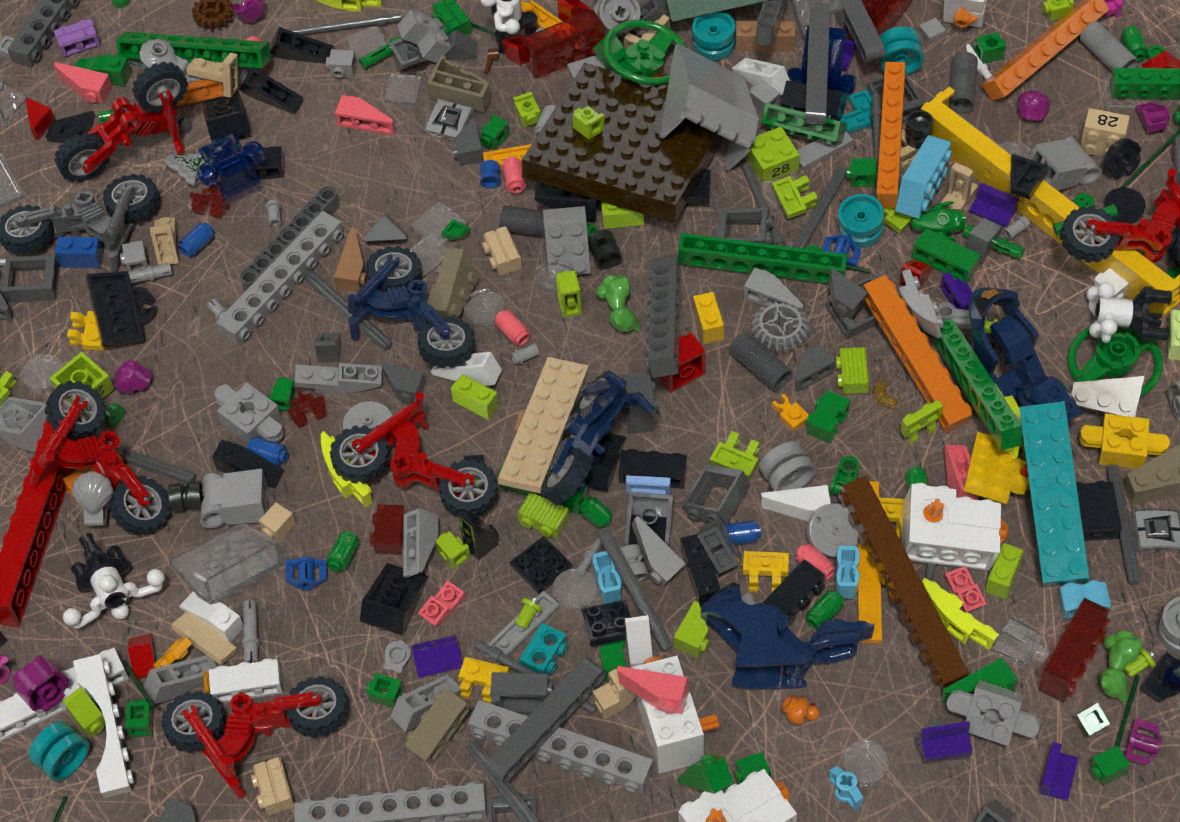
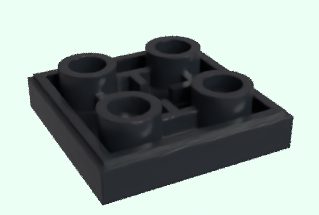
(540, 564)
(606, 622)

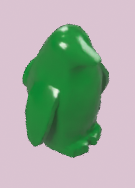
(941, 220)

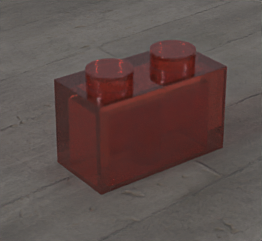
(388, 530)

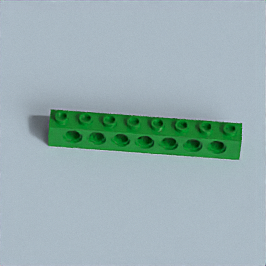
(190, 47)
(745, 256)
(978, 386)

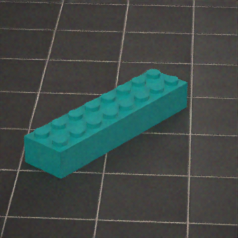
(1054, 494)

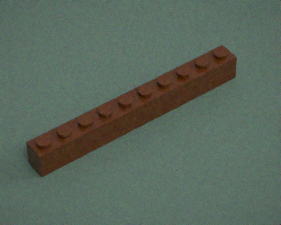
(903, 583)

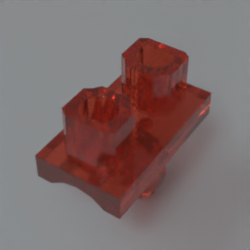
(211, 199)
(314, 405)

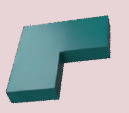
(861, 116)

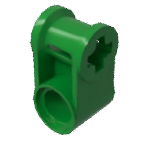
(843, 476)

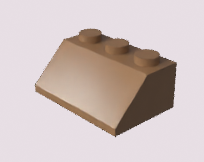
(746, 37)

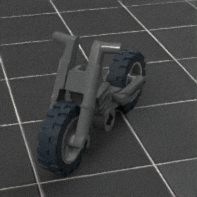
(120, 199)

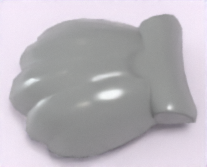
(396, 656)

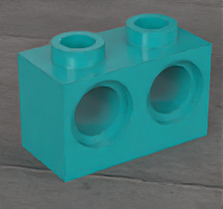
(539, 650)

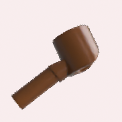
(492, 54)

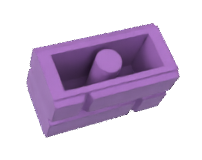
(76, 37)

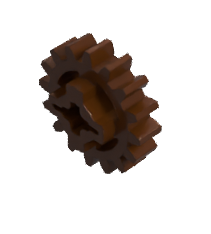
(212, 13)

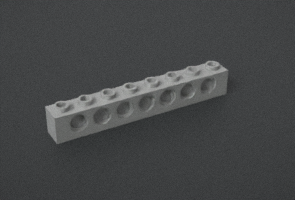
(280, 278)
(596, 751)
(402, 799)

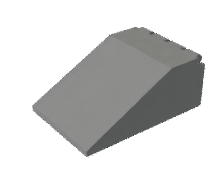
(711, 95)

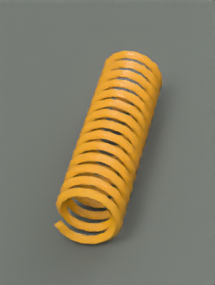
(205, 682)

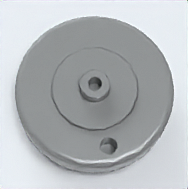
(366, 413)
(830, 529)

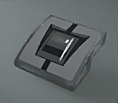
(448, 119)
(1156, 530)

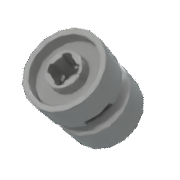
(634, 556)

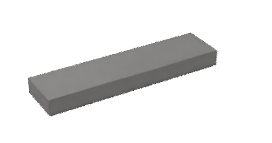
(514, 636)

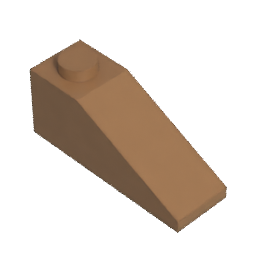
(350, 271)

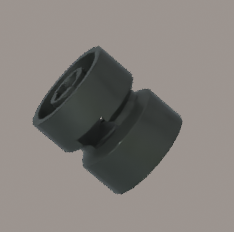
(918, 127)
(605, 249)
(185, 496)

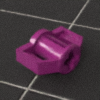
(1153, 116)
(1143, 742)

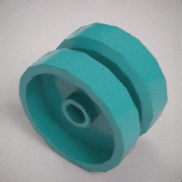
(713, 35)
(902, 45)
(861, 219)
(58, 751)

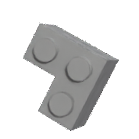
(426, 33)

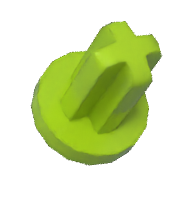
(527, 612)
(1144, 660)

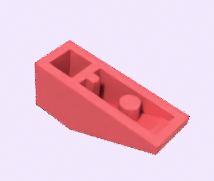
(87, 83)
(359, 114)
(957, 465)
(660, 690)

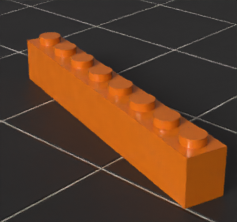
(1043, 48)
(891, 134)
(915, 352)

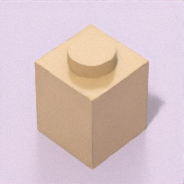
(277, 522)

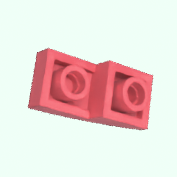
(965, 589)
(443, 604)

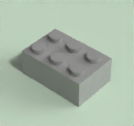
(567, 237)

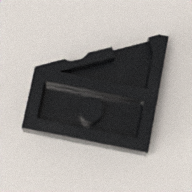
(1026, 176)

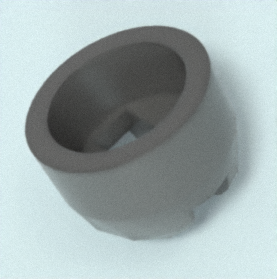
(186, 125)

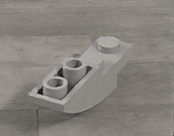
(921, 305)
(344, 379)

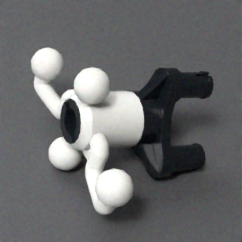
(510, 19)
(1133, 313)
(104, 576)

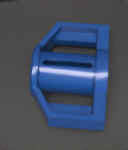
(842, 247)
(303, 564)

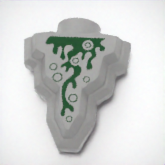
(185, 166)

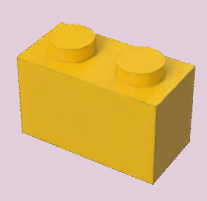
(708, 317)

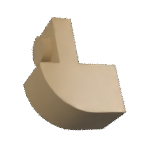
(612, 696)

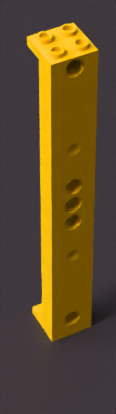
(1046, 206)

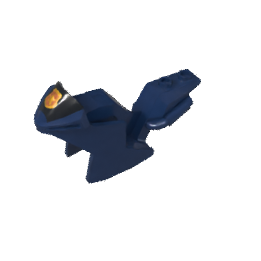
(1017, 339)
(768, 650)

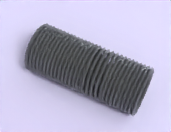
(963, 82)
(522, 220)
(764, 363)

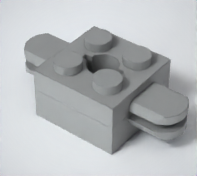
(248, 413)
(994, 713)

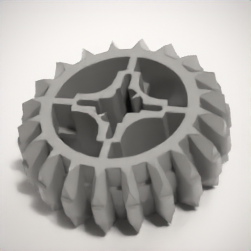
(791, 321)

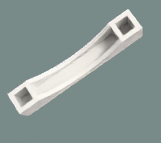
(112, 770)

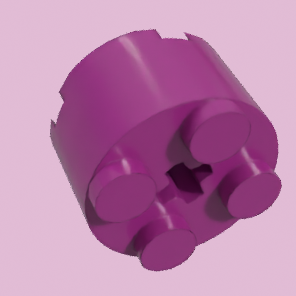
(40, 684)

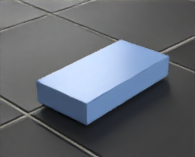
(646, 484)

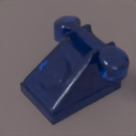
(835, 81)
(230, 164)

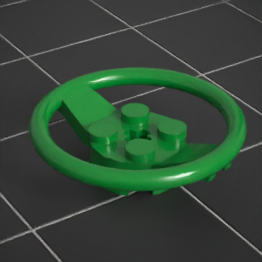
(643, 58)
(1115, 357)

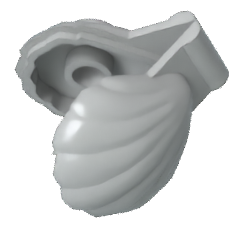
(166, 54)
(93, 494)

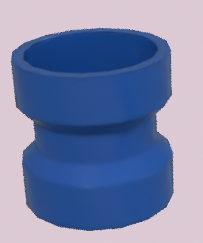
(490, 174)

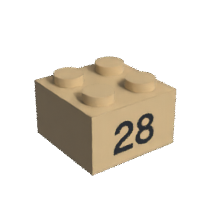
(1102, 131)

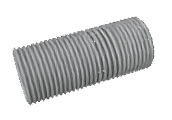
(1107, 47)

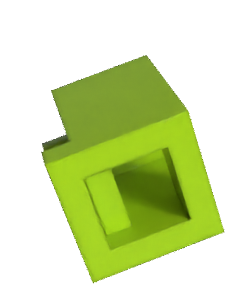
(1057, 8)
(526, 109)
(586, 118)
(452, 549)

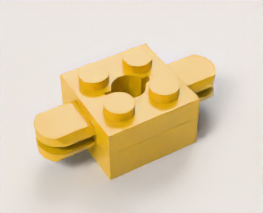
(1123, 451)

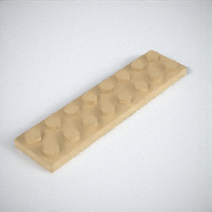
(543, 425)

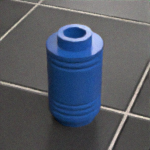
(196, 239)
(270, 450)
(744, 532)

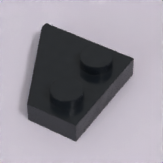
(67, 127)
(1154, 683)

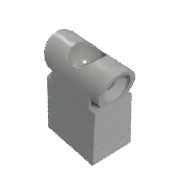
(1067, 163)
(234, 498)

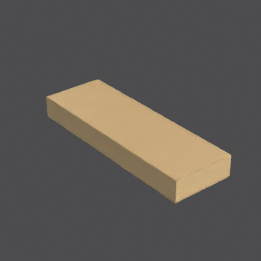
(204, 638)

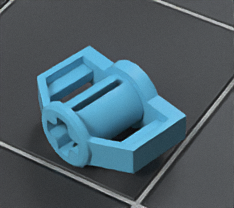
(845, 787)

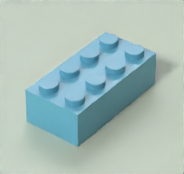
(924, 176)

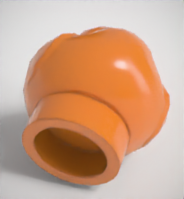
(798, 708)

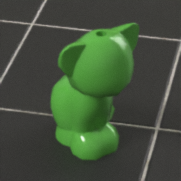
(616, 291)
(1123, 650)

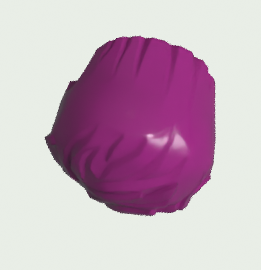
(250, 10)
(1033, 105)
(131, 377)

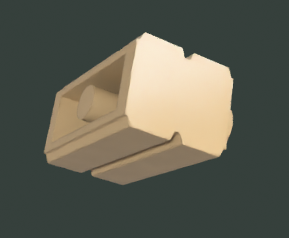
(502, 251)
(273, 786)

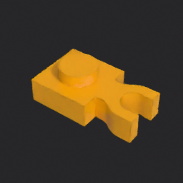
(792, 415)
(175, 651)

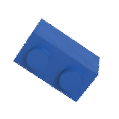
(79, 252)

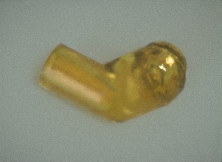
(882, 396)

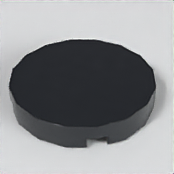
(1122, 158)
(1128, 203)

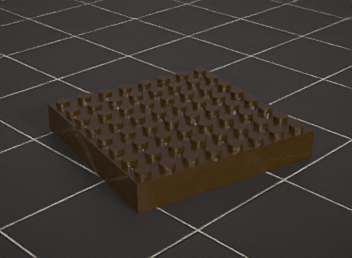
(628, 159)

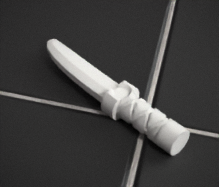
(981, 68)

